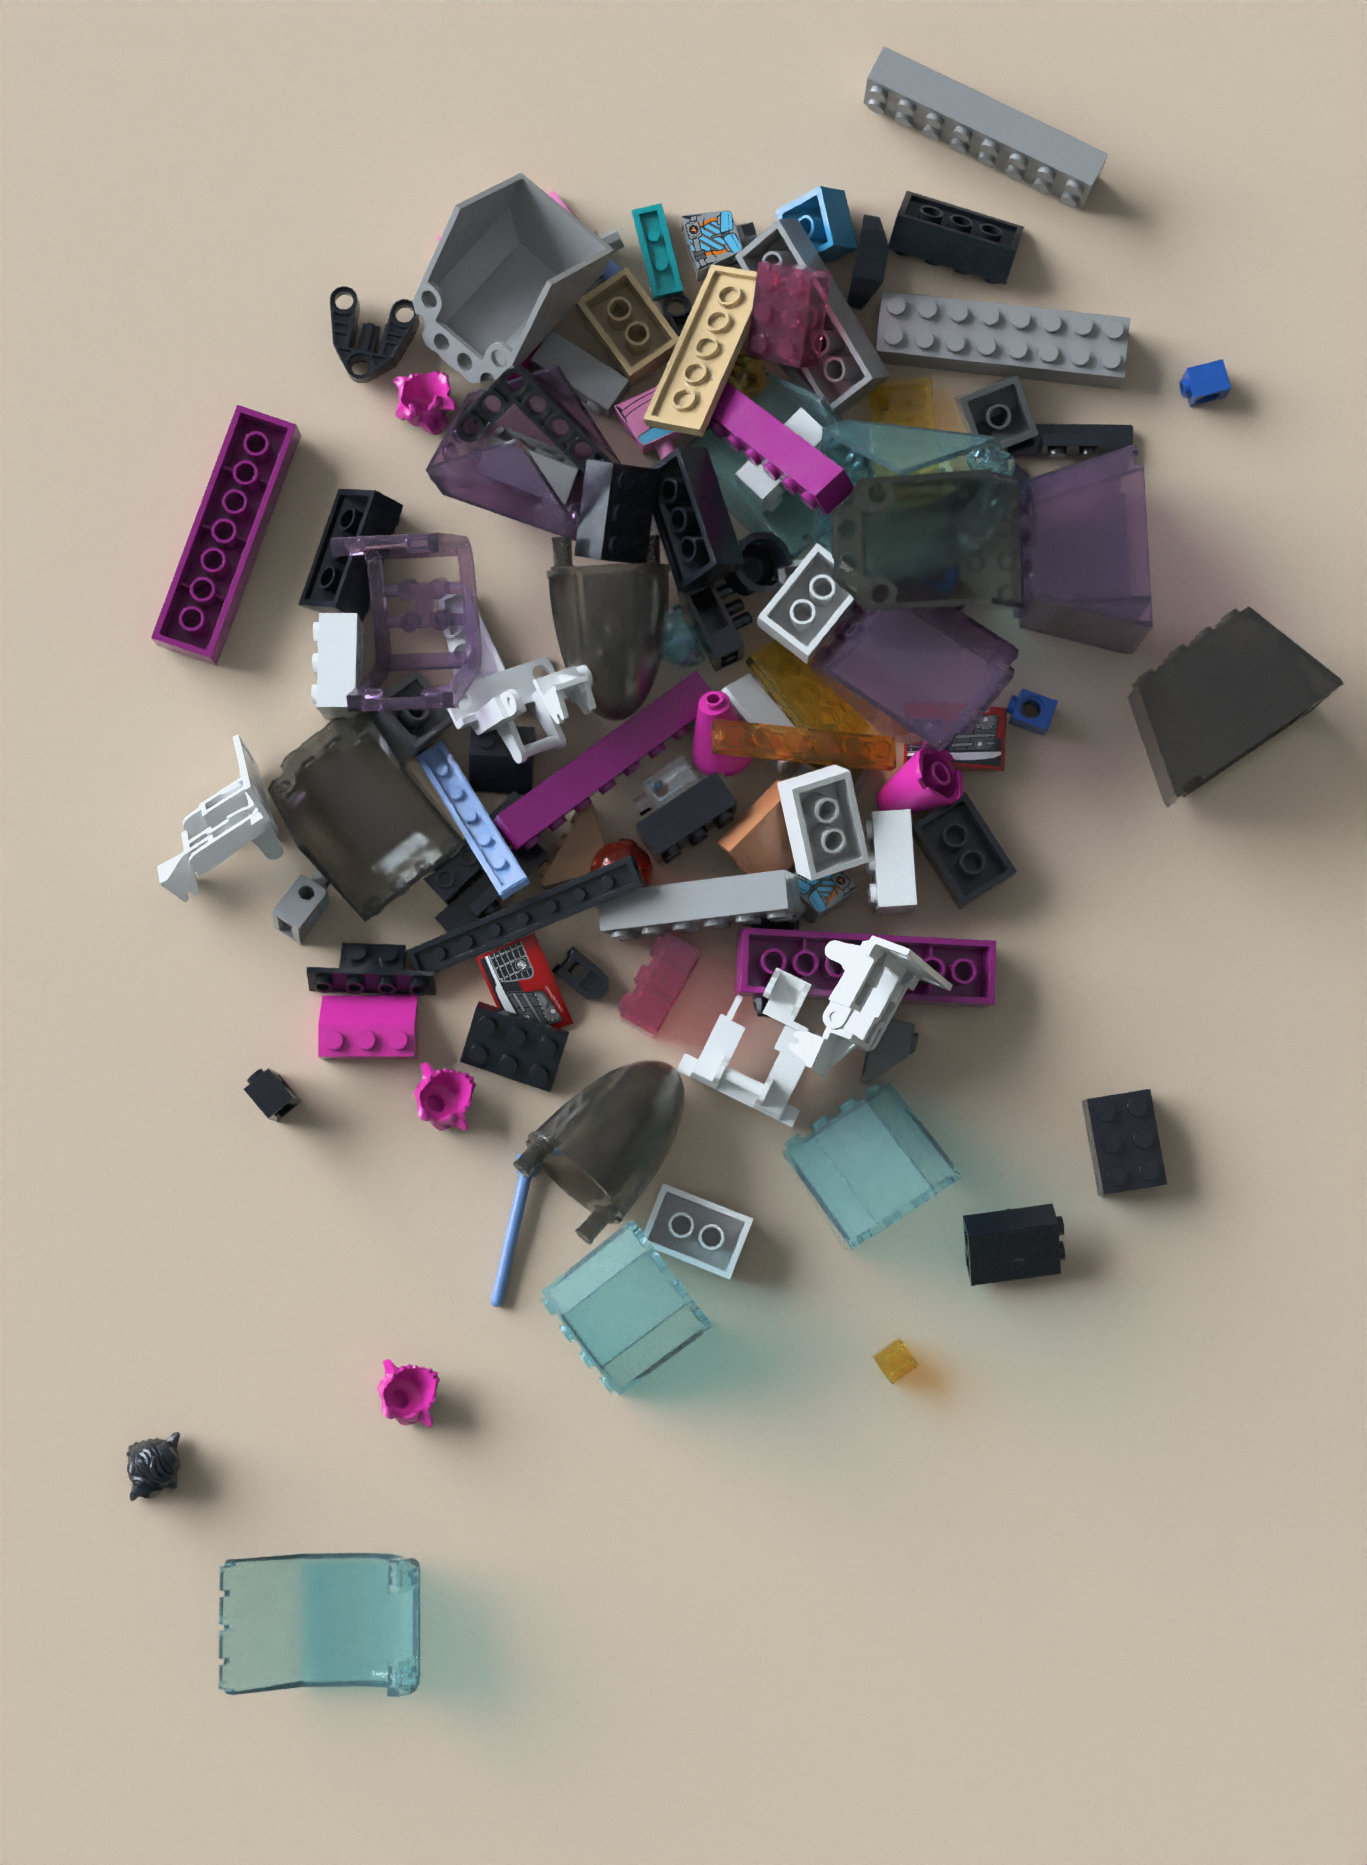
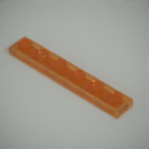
(803, 745)

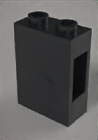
(713, 622)
(1013, 1244)

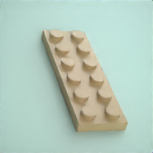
(704, 353)

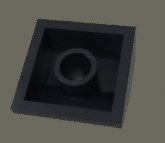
(493, 766)

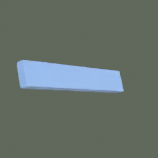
(473, 820)

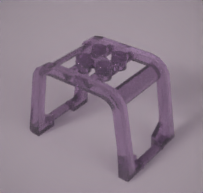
(367, 694)

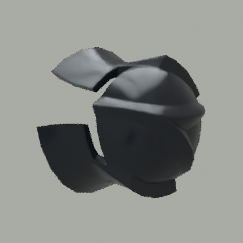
(762, 556)

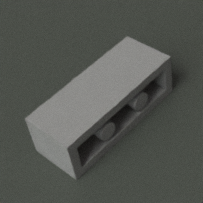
(591, 379)

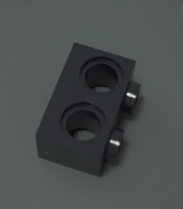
(271, 1094)

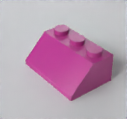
(368, 1027)

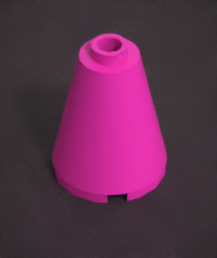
(711, 707)
(922, 783)

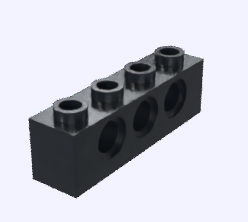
(463, 868)

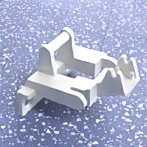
(505, 694)
(222, 828)
(873, 989)
(785, 998)

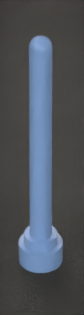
(511, 1237)

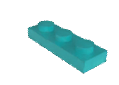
(657, 251)

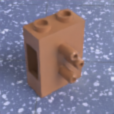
(760, 836)

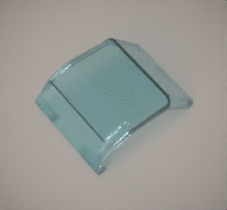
(320, 1622)

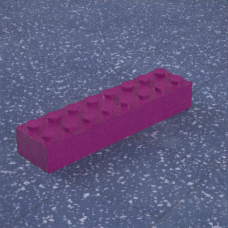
(226, 535)
(962, 962)

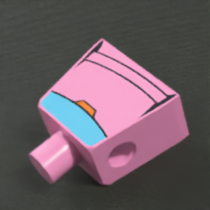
(646, 438)

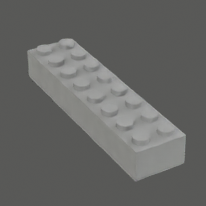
(983, 128)
(1002, 339)

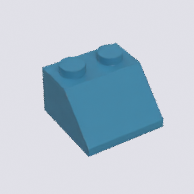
(825, 220)

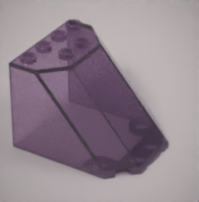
(505, 474)
(916, 672)

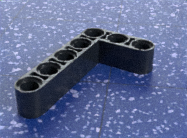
(543, 419)

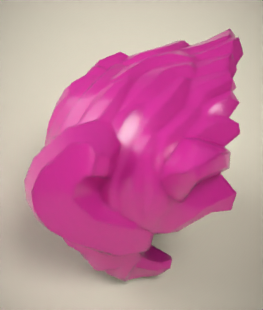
(425, 400)
(444, 1097)
(408, 1393)

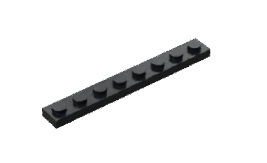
(527, 916)

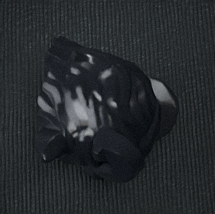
(153, 1466)

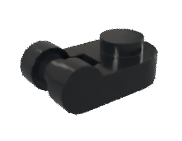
(590, 983)

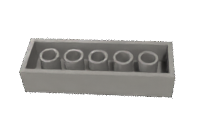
(848, 361)
(702, 903)

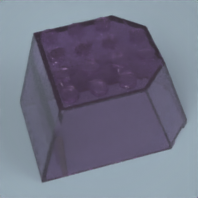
(1087, 553)

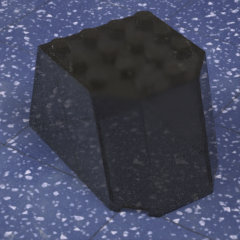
(1223, 699)

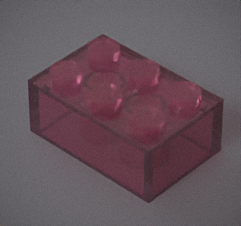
(788, 313)
(659, 984)

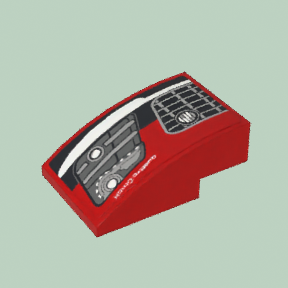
(979, 748)
(524, 982)

